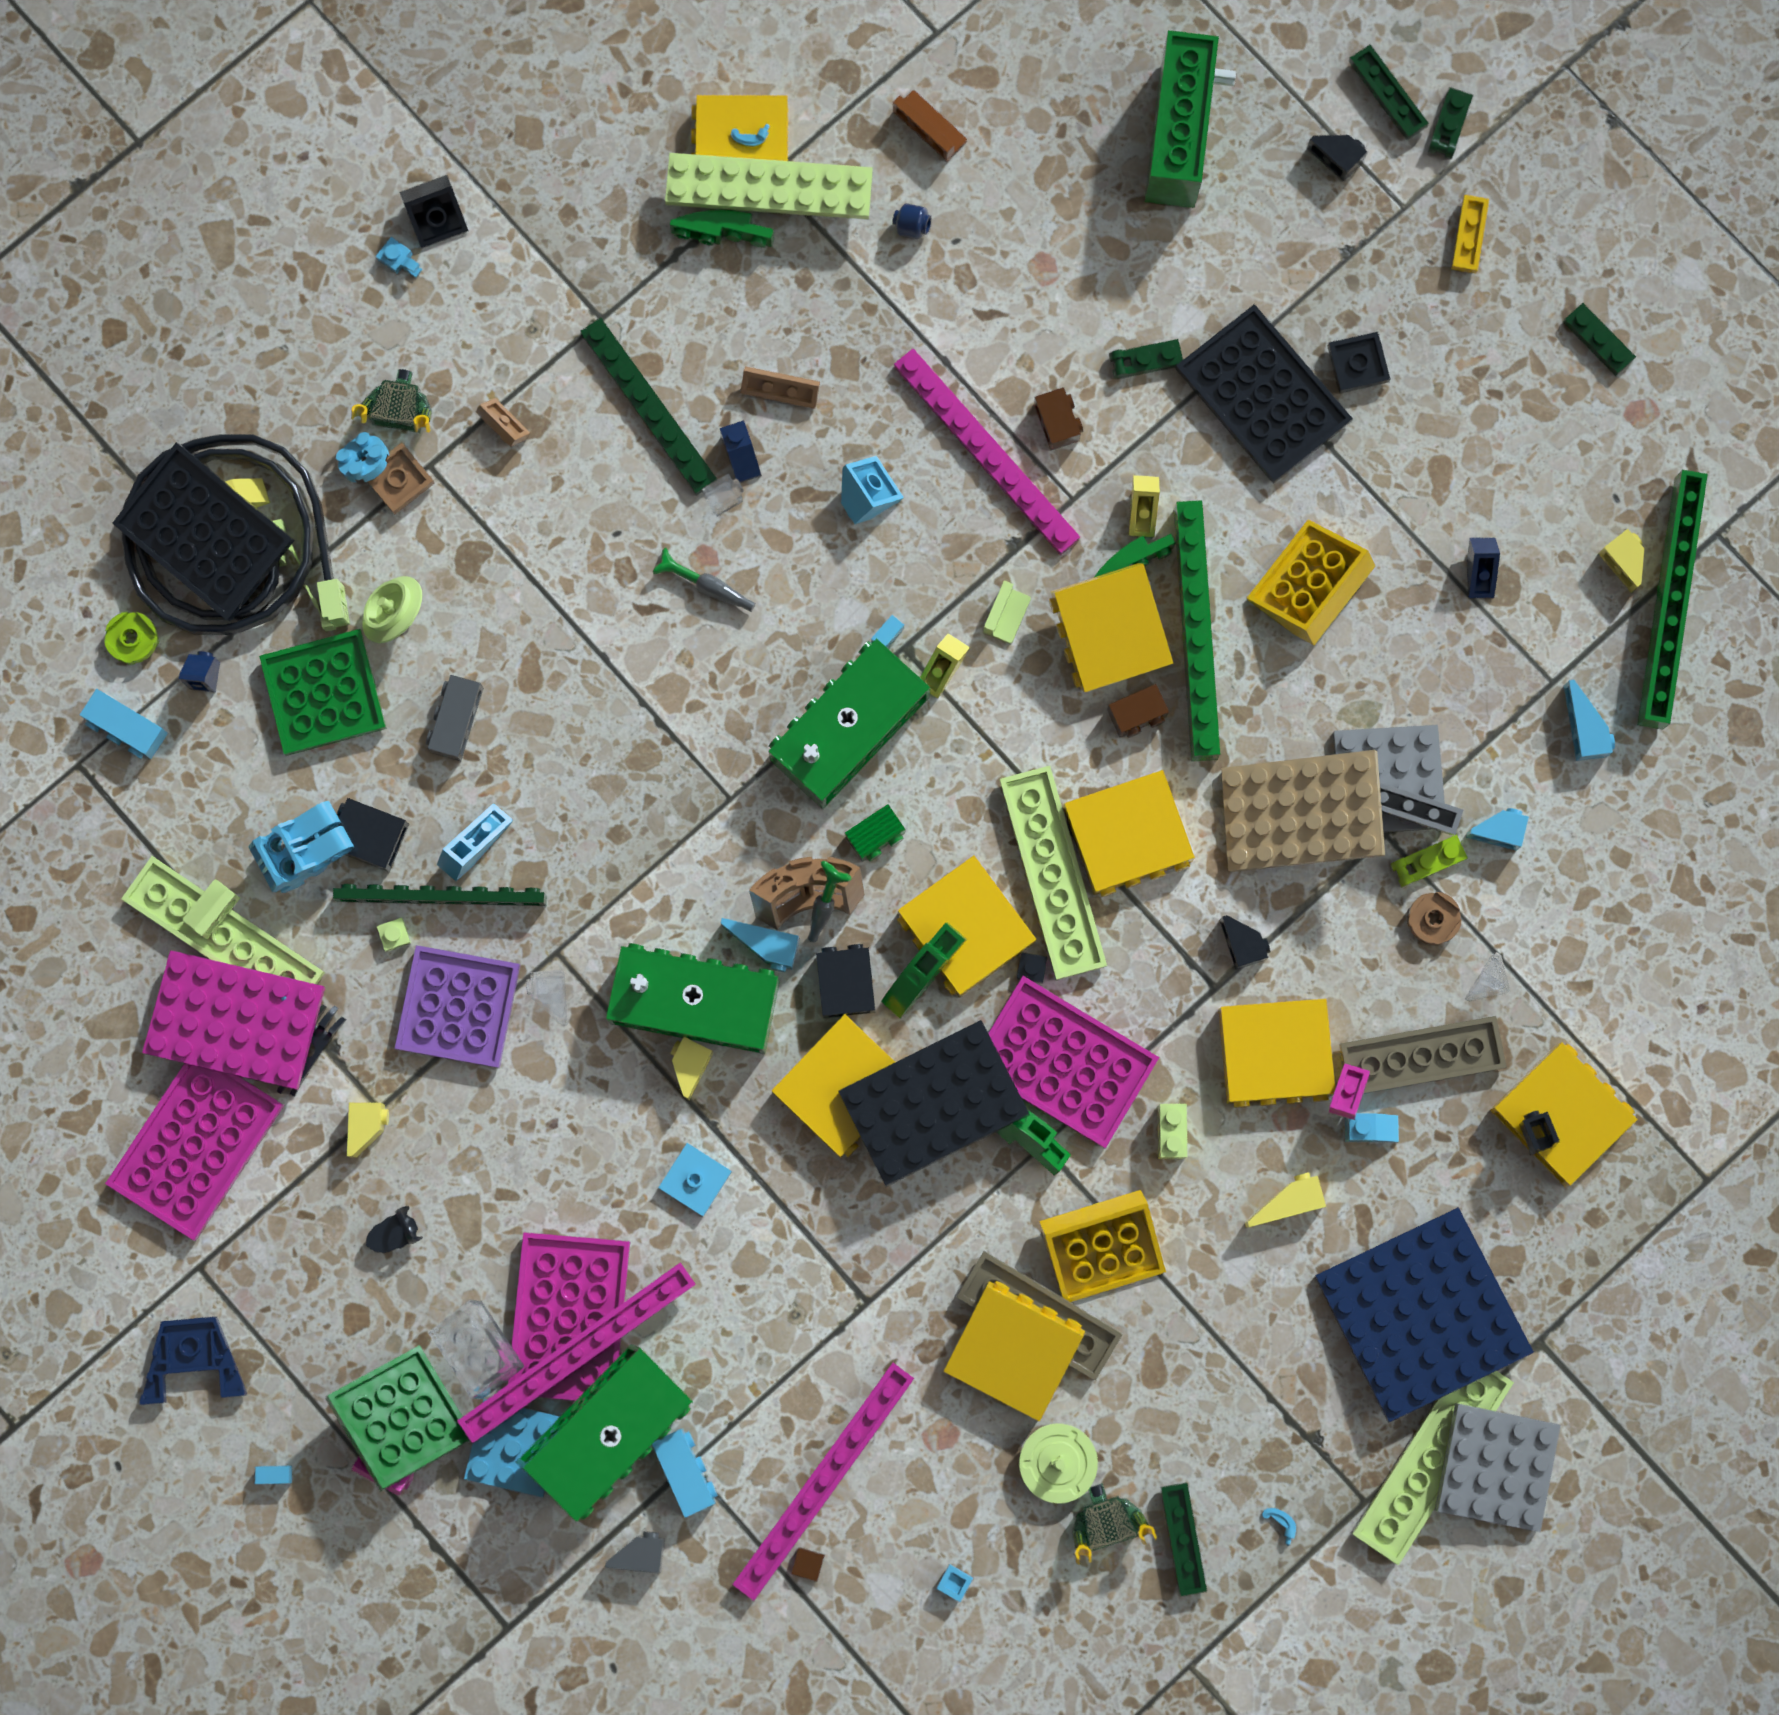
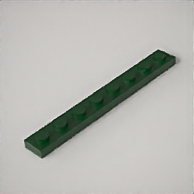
(648, 405)
(428, 895)

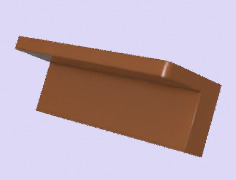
(929, 124)

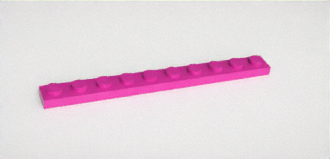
(986, 451)
(576, 1352)
(823, 1481)

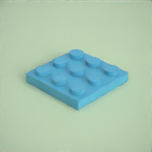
(496, 1453)

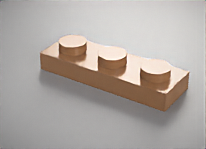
(780, 387)

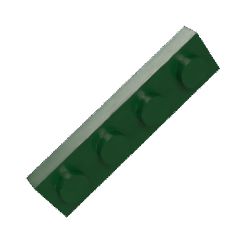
(1388, 92)
(1183, 1539)

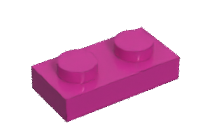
(1349, 1091)

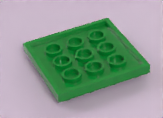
(322, 692)
(399, 1417)

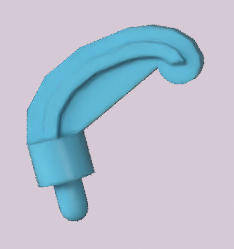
(750, 139)
(1285, 1520)

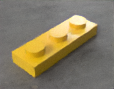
(1470, 234)

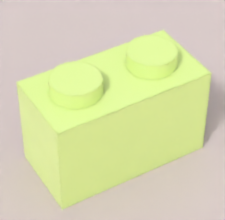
(1172, 1131)

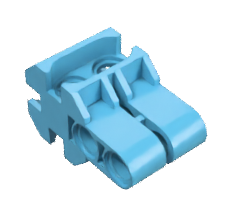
(309, 842)

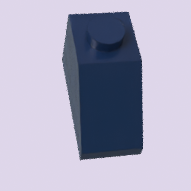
(740, 451)
(1482, 567)
(200, 672)

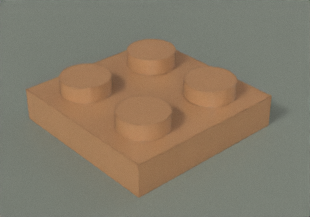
(401, 479)

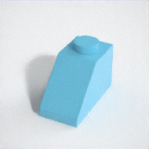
(1503, 829)
(1372, 1128)

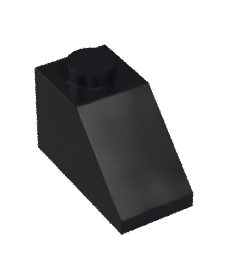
(1338, 153)
(1244, 943)

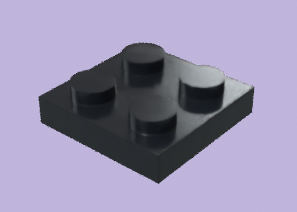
(1358, 362)

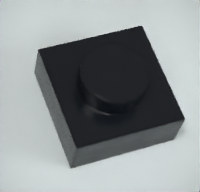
(1032, 967)

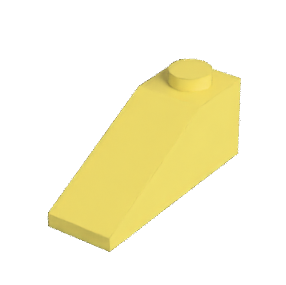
(1293, 1199)

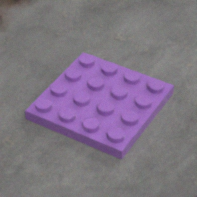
(457, 1006)

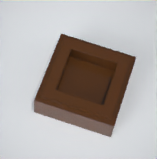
(808, 1564)

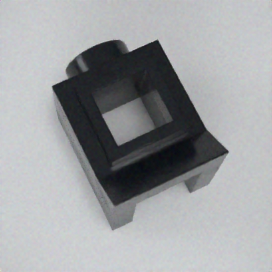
(1550, 1136)

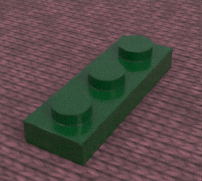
(1599, 339)

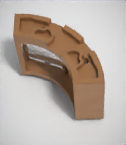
(796, 885)

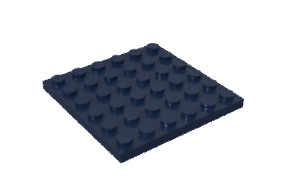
(1423, 1314)

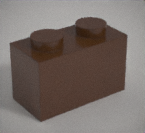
(1057, 418)
(1138, 711)

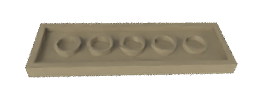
(1427, 1054)
(1098, 1338)

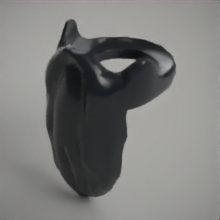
(393, 1232)

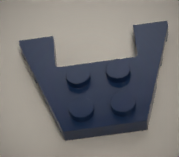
(191, 1347)

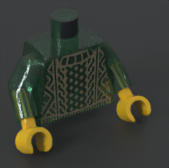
(396, 405)
(1107, 1523)

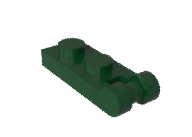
(1450, 122)
(1146, 359)

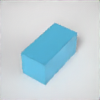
(889, 631)
(273, 1474)

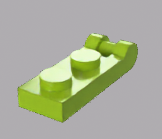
(1430, 860)

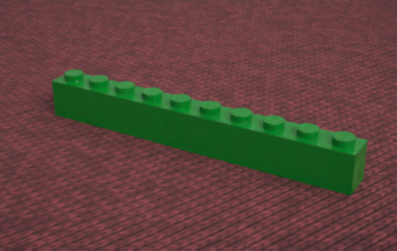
(1672, 600)
(1197, 631)

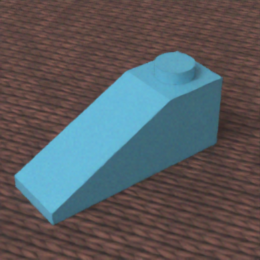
(1588, 729)
(473, 842)
(768, 944)

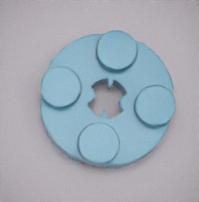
(363, 445)

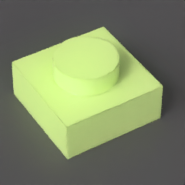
(393, 934)

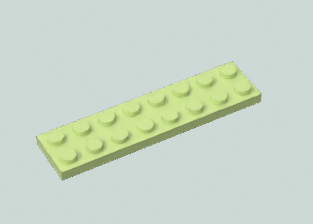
(769, 186)
(1053, 873)
(236, 941)
(1414, 1482)

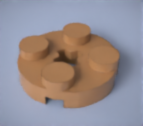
(1449, 916)

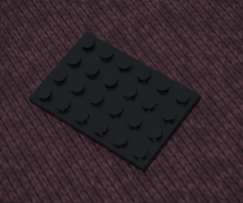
(1264, 393)
(203, 531)
(933, 1103)

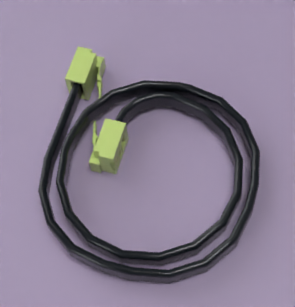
(331, 591)

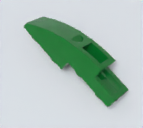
(714, 224)
(1138, 552)
(923, 970)
(1038, 1140)

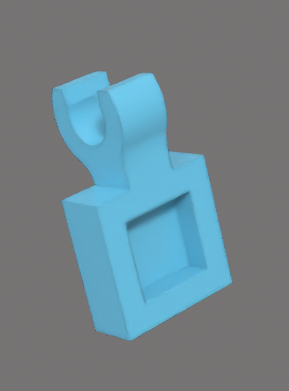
(397, 256)

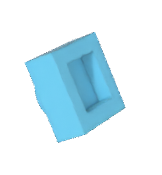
(954, 1583)

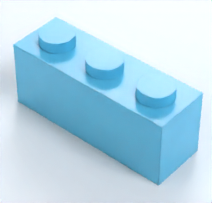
(123, 725)
(685, 1472)

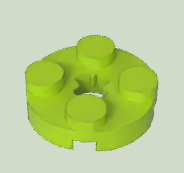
(116, 636)

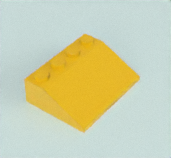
(1312, 581)
(1103, 1246)

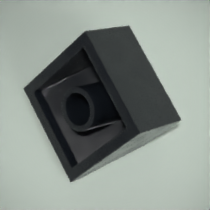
(434, 211)

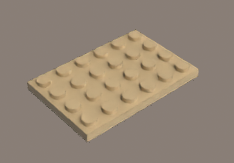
(1303, 811)

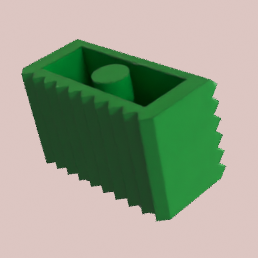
(875, 833)

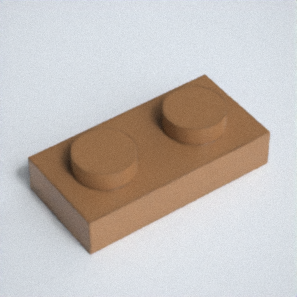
(502, 422)

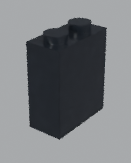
(373, 833)
(845, 981)

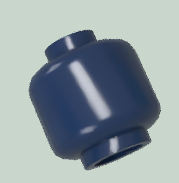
(912, 221)

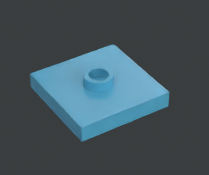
(695, 1179)

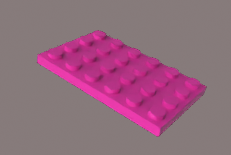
(234, 1020)
(1069, 1061)
(194, 1147)
(562, 1292)

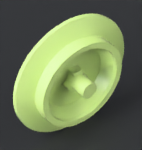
(391, 609)
(1058, 1463)

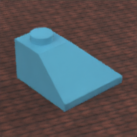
(867, 490)

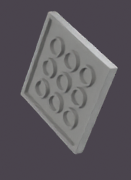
(1406, 760)
(1497, 1467)

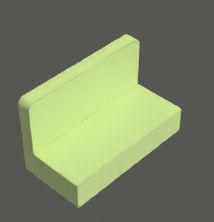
(1006, 613)
(211, 909)

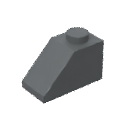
(640, 1554)

